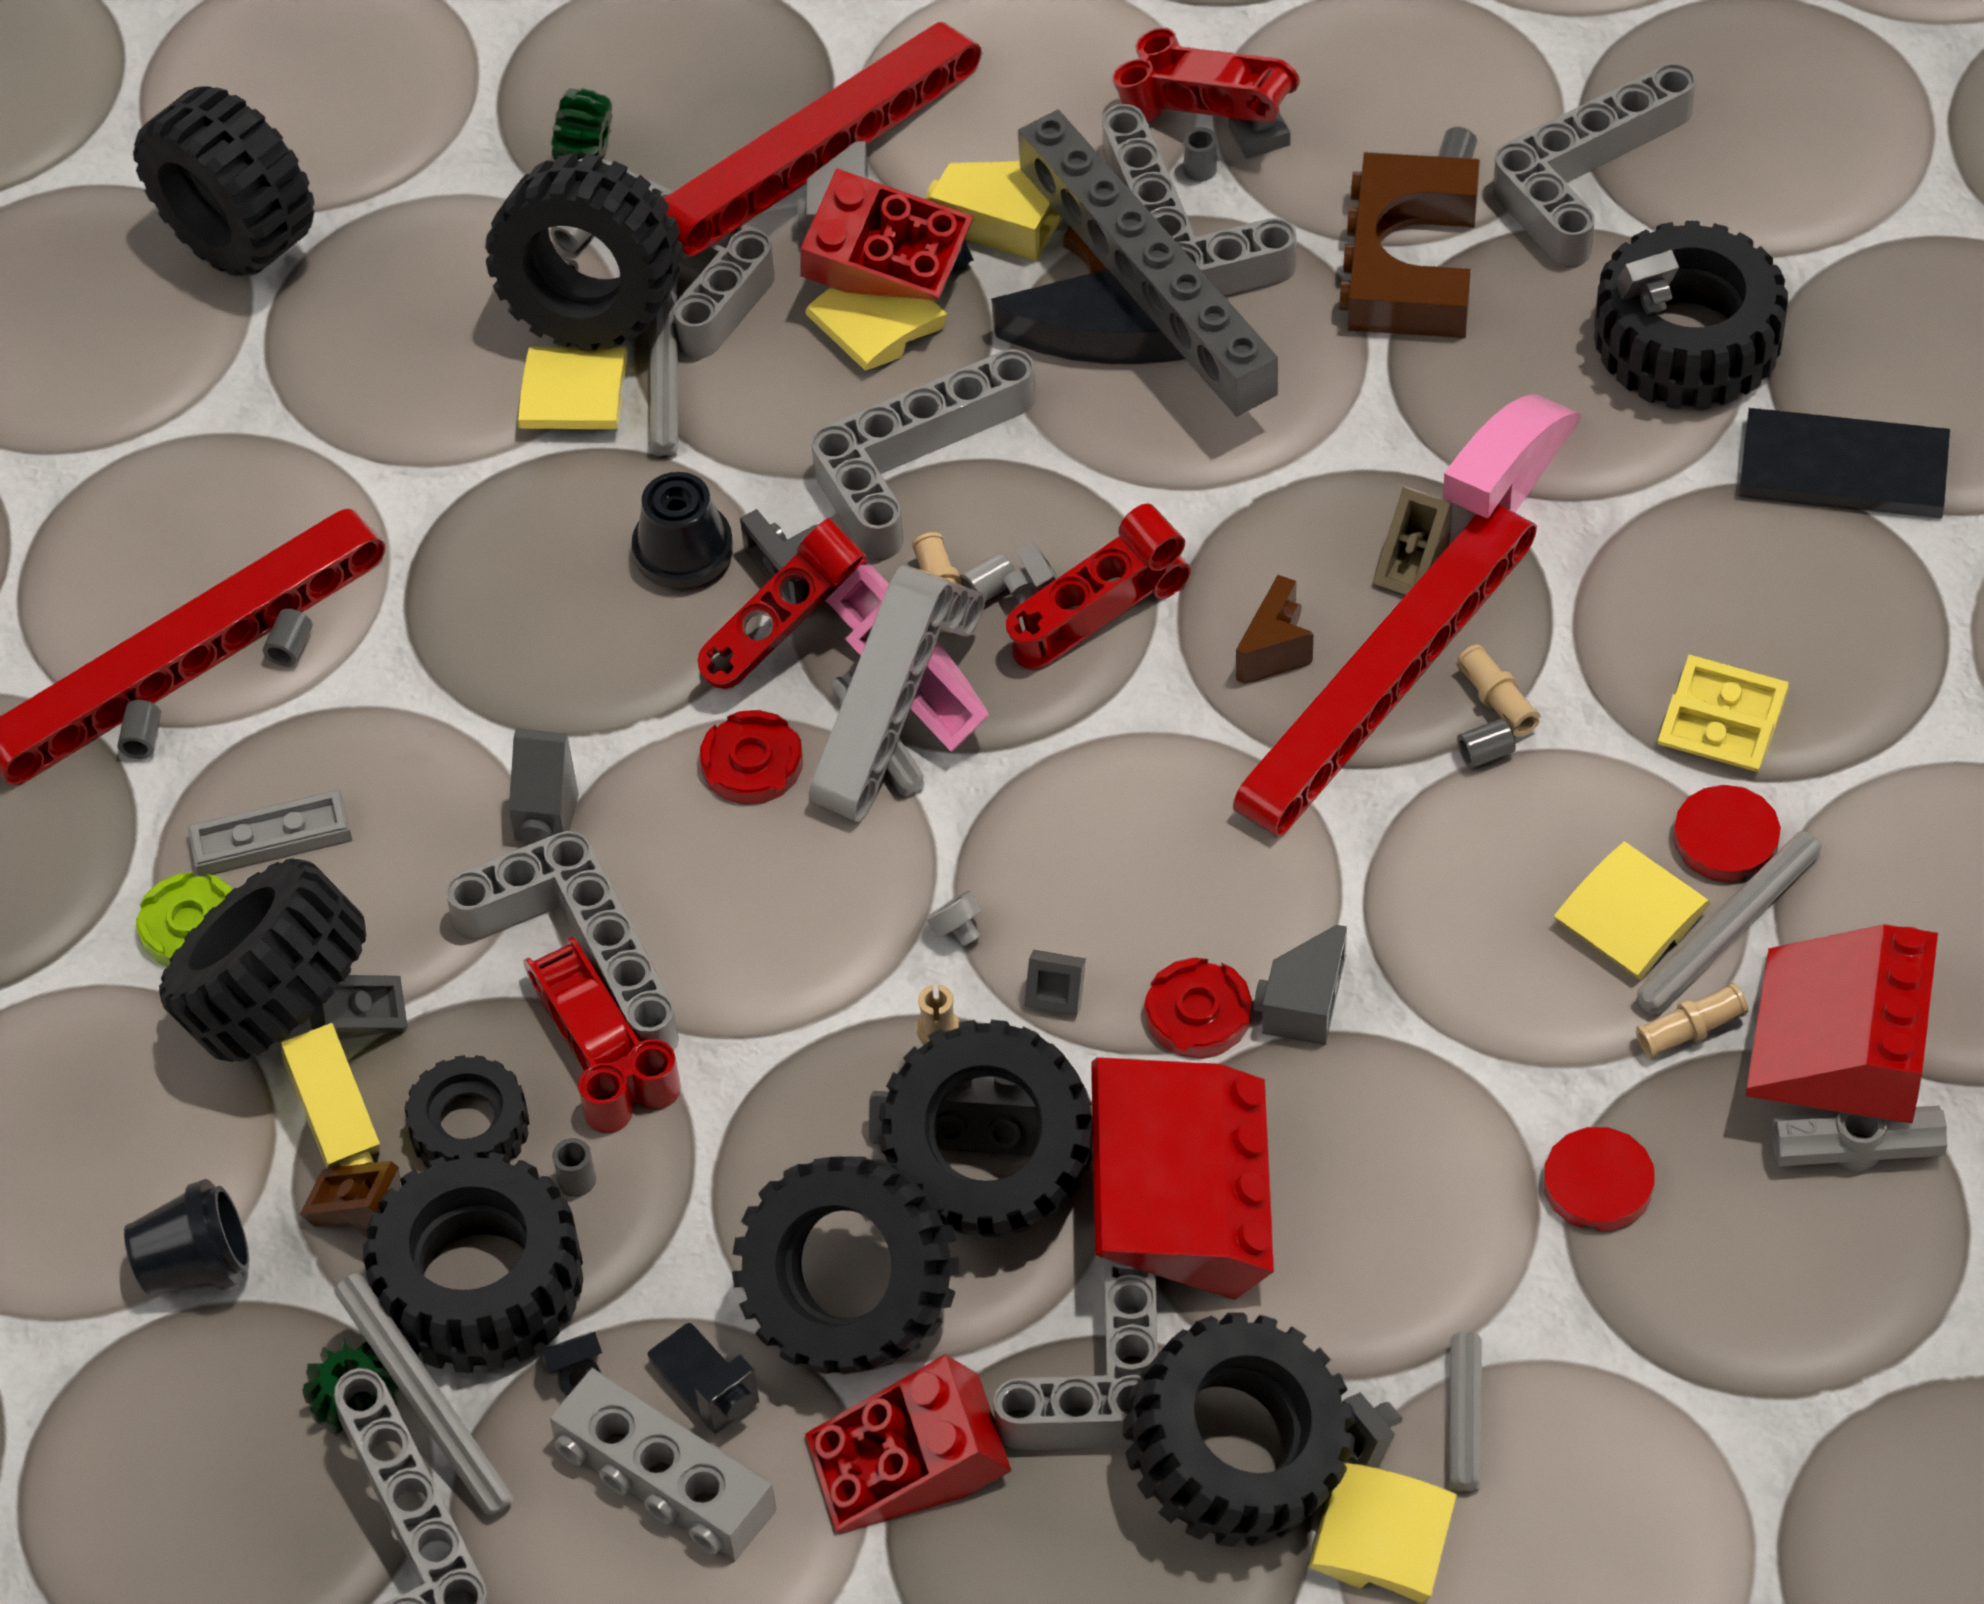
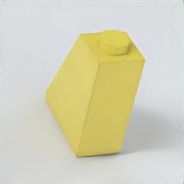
(1003, 203)
(330, 1097)

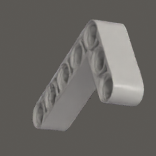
(1536, 166)
(1230, 258)
(730, 284)
(864, 445)
(885, 685)
(571, 888)
(1099, 1395)
(400, 1475)

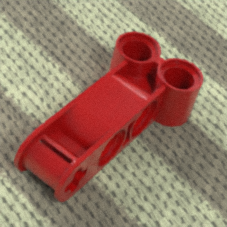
(1202, 80)
(1141, 556)
(822, 561)
(602, 1041)

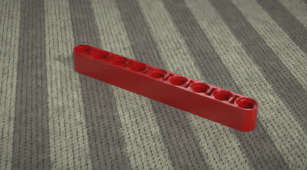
(809, 139)
(185, 643)
(1383, 670)

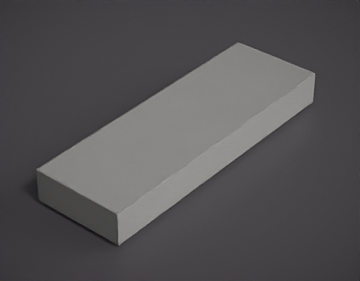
(269, 833)

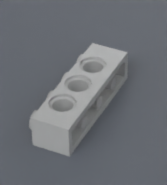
(604, 1409)

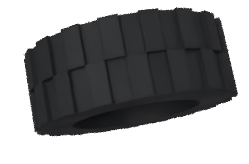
(461, 1079)

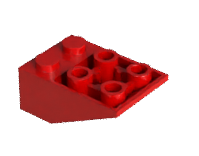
(881, 240)
(908, 1447)

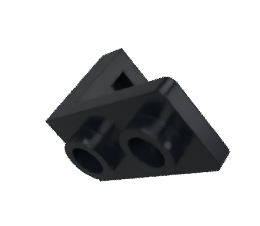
(704, 1379)

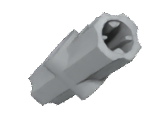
(1828, 1138)

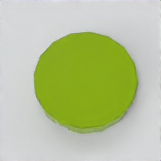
(174, 909)

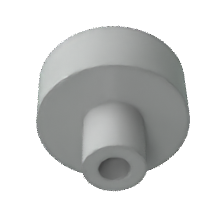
(956, 917)

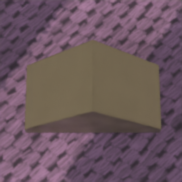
(1415, 539)

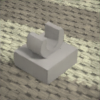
(1034, 577)

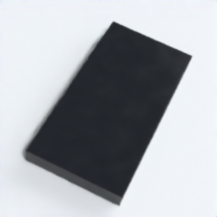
(1845, 462)

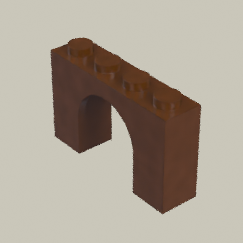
(1393, 294)

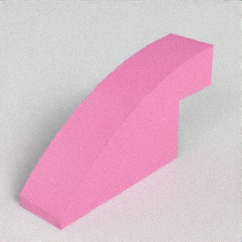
(1508, 455)
(944, 695)

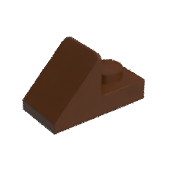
(1272, 639)
(350, 1194)

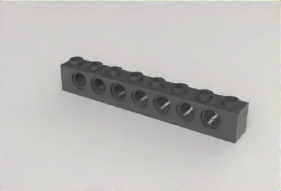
(1148, 263)

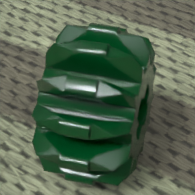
(582, 124)
(325, 1375)

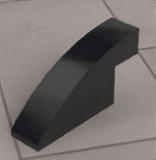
(1082, 321)

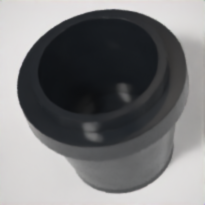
(680, 533)
(189, 1242)

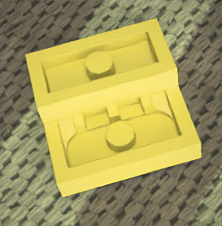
(874, 326)
(572, 388)
(1723, 713)
(1631, 910)
(1383, 1532)

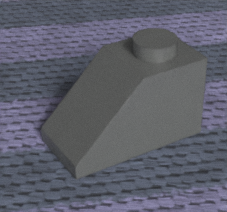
(541, 785)
(1303, 988)

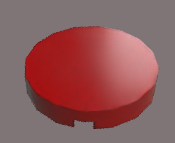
(751, 757)
(1726, 832)
(1198, 1008)
(1599, 1178)

